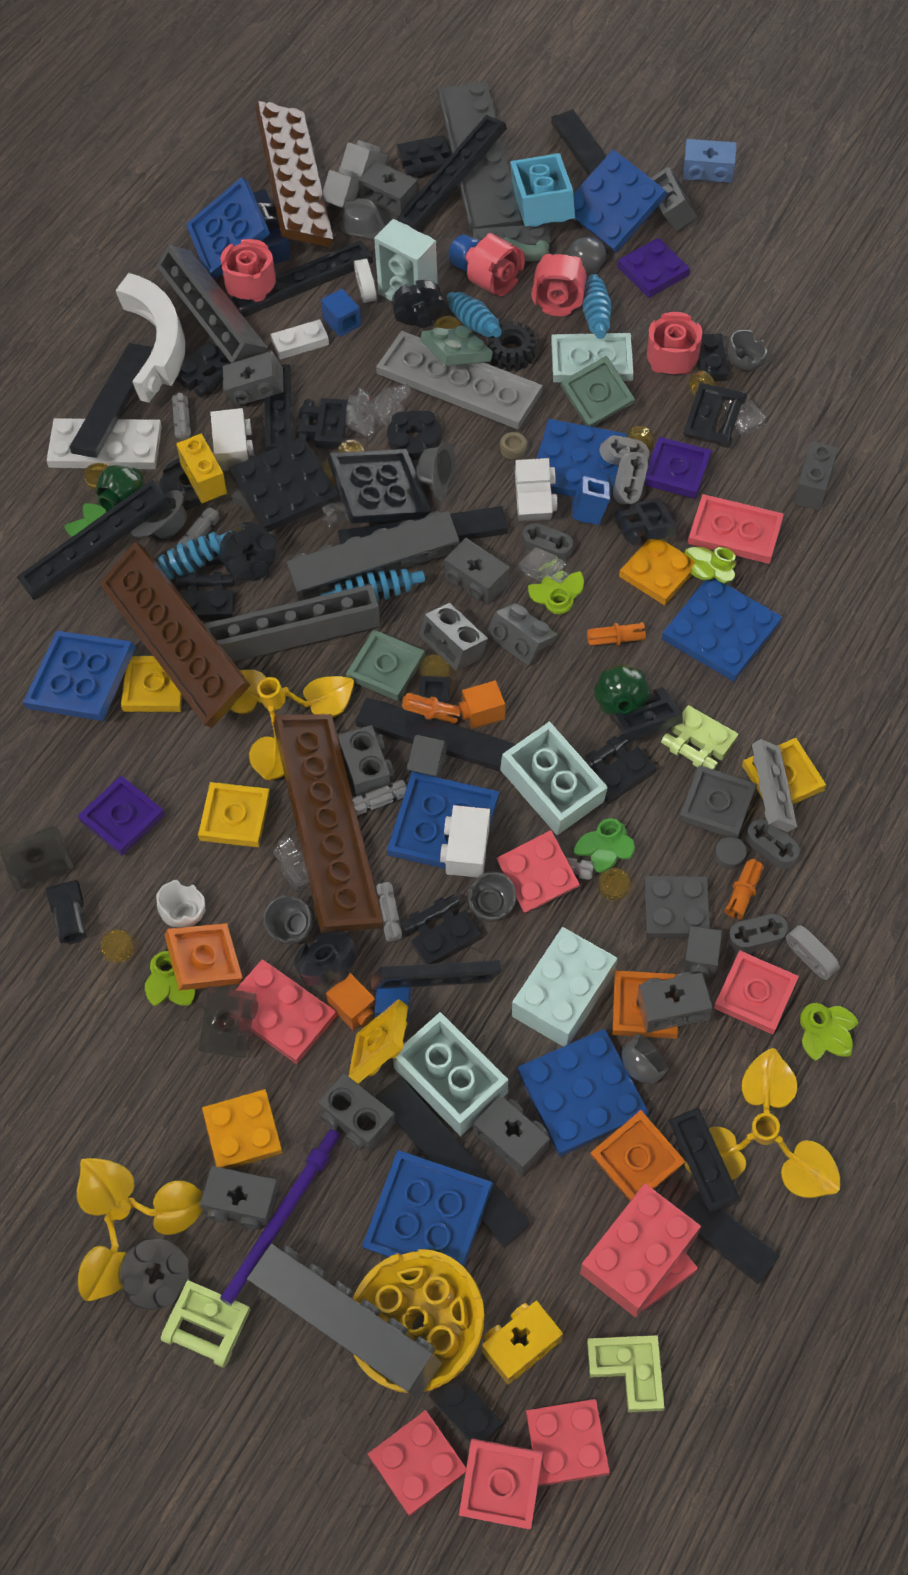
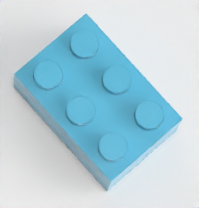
(542, 190)

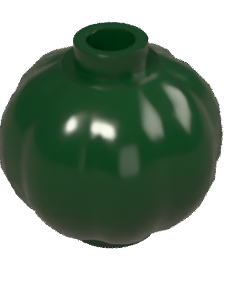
(117, 484)
(621, 690)

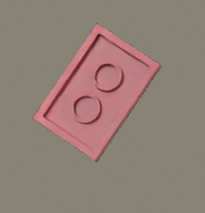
(736, 526)
(287, 1013)

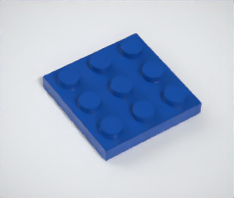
(616, 200)
(224, 222)
(576, 453)
(721, 628)
(79, 675)
(423, 813)
(581, 1092)
(427, 1209)

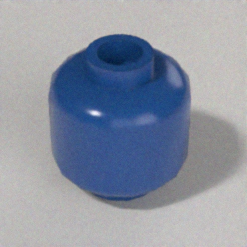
(459, 249)

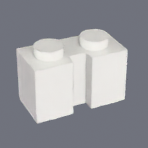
(230, 437)
(533, 489)
(466, 842)

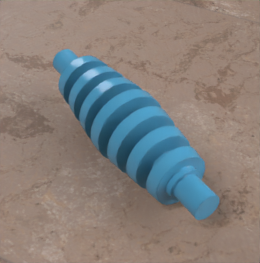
(597, 306)
(474, 314)
(188, 557)
(384, 585)

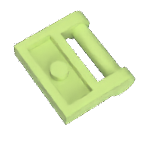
(206, 1310)

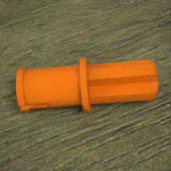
(616, 634)
(430, 708)
(744, 889)

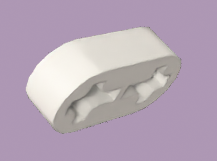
(365, 280)

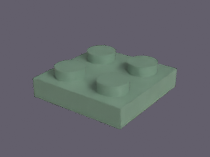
(456, 346)
(597, 392)
(385, 665)

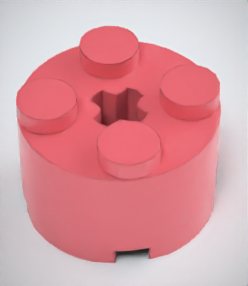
(494, 264)
(248, 270)
(559, 284)
(674, 343)

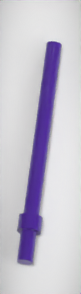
(315, 1162)

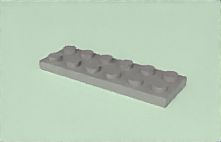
(470, 385)

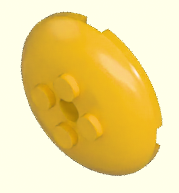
(430, 1287)

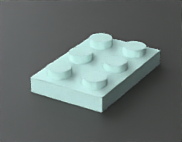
(578, 351)

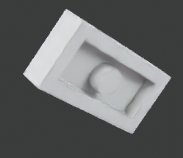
(299, 339)

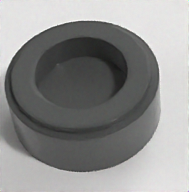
(730, 853)

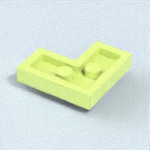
(636, 1360)

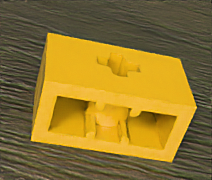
(201, 468)
(541, 1338)

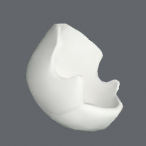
(180, 904)

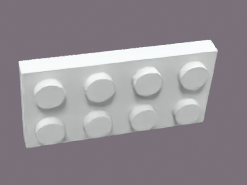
(129, 444)

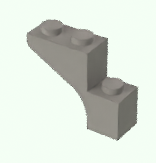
(344, 184)

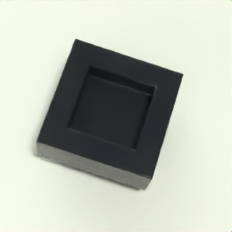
(435, 687)

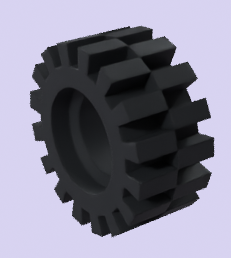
(513, 357)

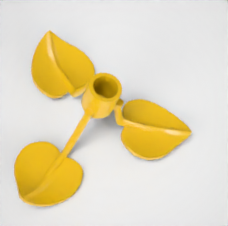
(324, 696)
(772, 1083)
(105, 1190)

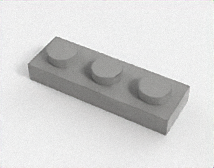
(774, 785)

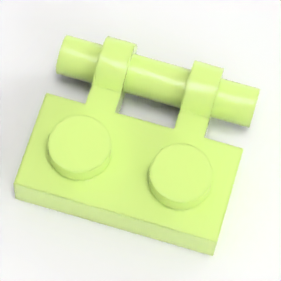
(704, 733)

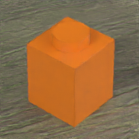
(482, 704)
(352, 1002)

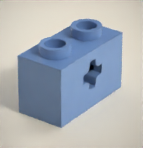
(709, 160)

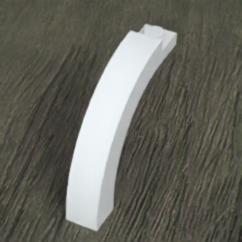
(167, 356)

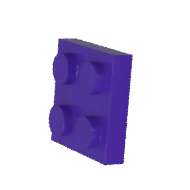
(653, 267)
(677, 467)
(121, 815)

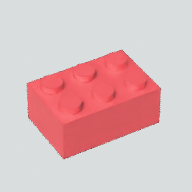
(640, 1250)

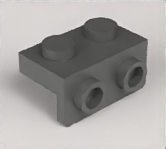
(520, 632)

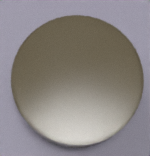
(513, 445)

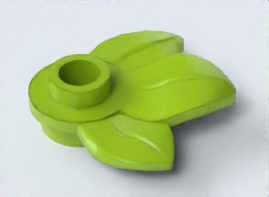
(712, 564)
(551, 592)
(164, 984)
(830, 1034)

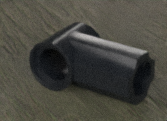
(66, 905)

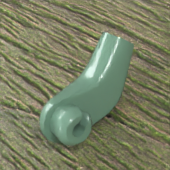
(531, 252)

